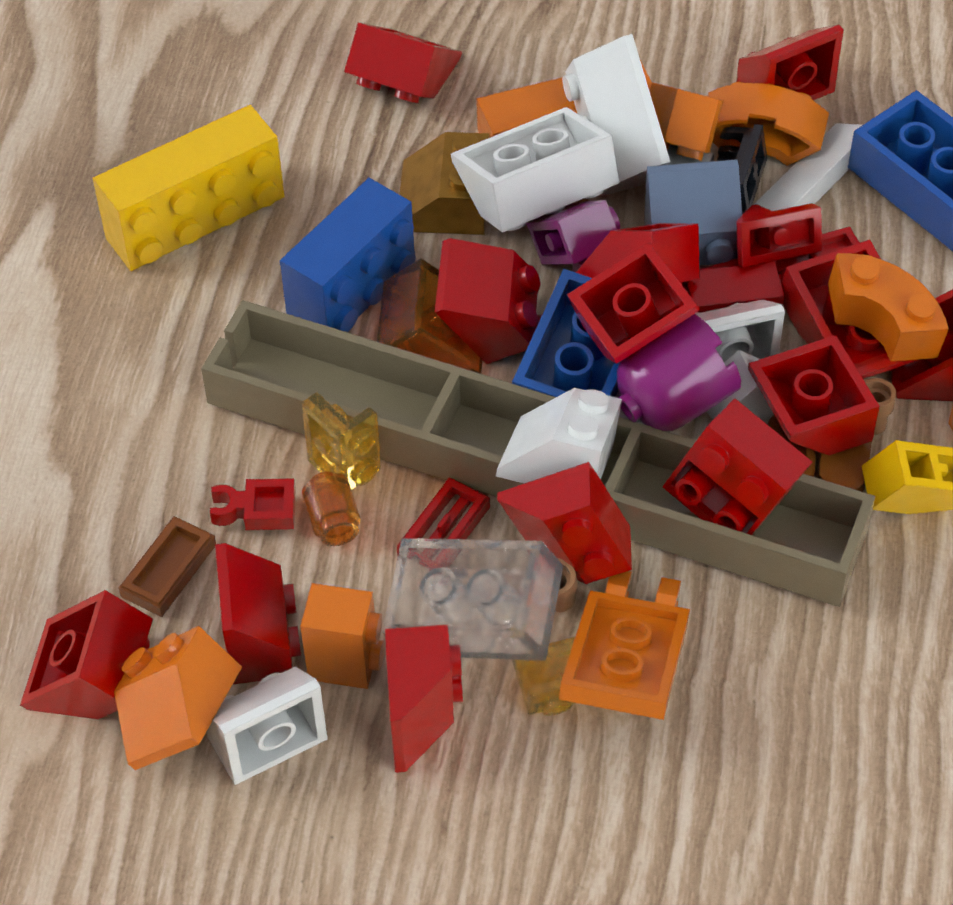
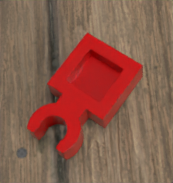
(263, 504)

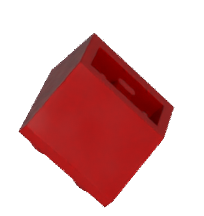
(673, 242)
(736, 471)

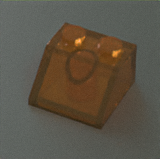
(411, 322)

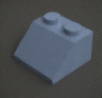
(702, 195)

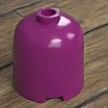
(676, 377)

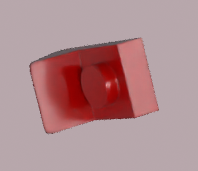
(778, 234)

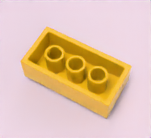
(189, 187)

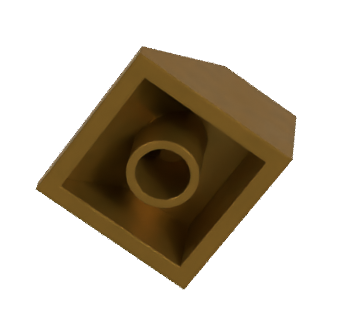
(437, 190)

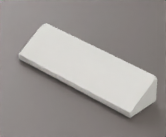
(813, 174)

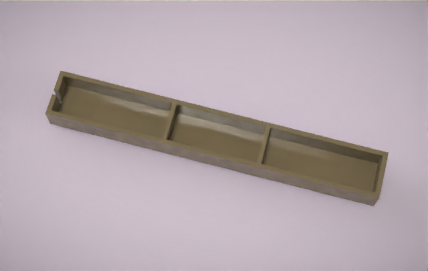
(461, 424)

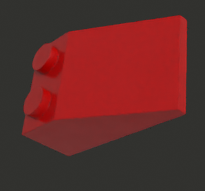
(812, 314)

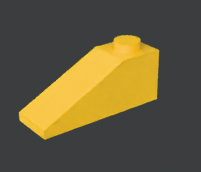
(910, 478)

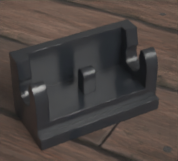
(750, 157)

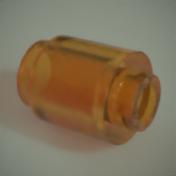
(331, 508)

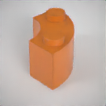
(686, 119)
(790, 119)
(887, 305)

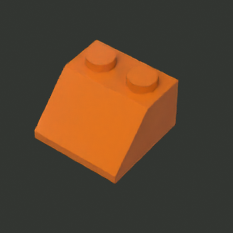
(172, 695)

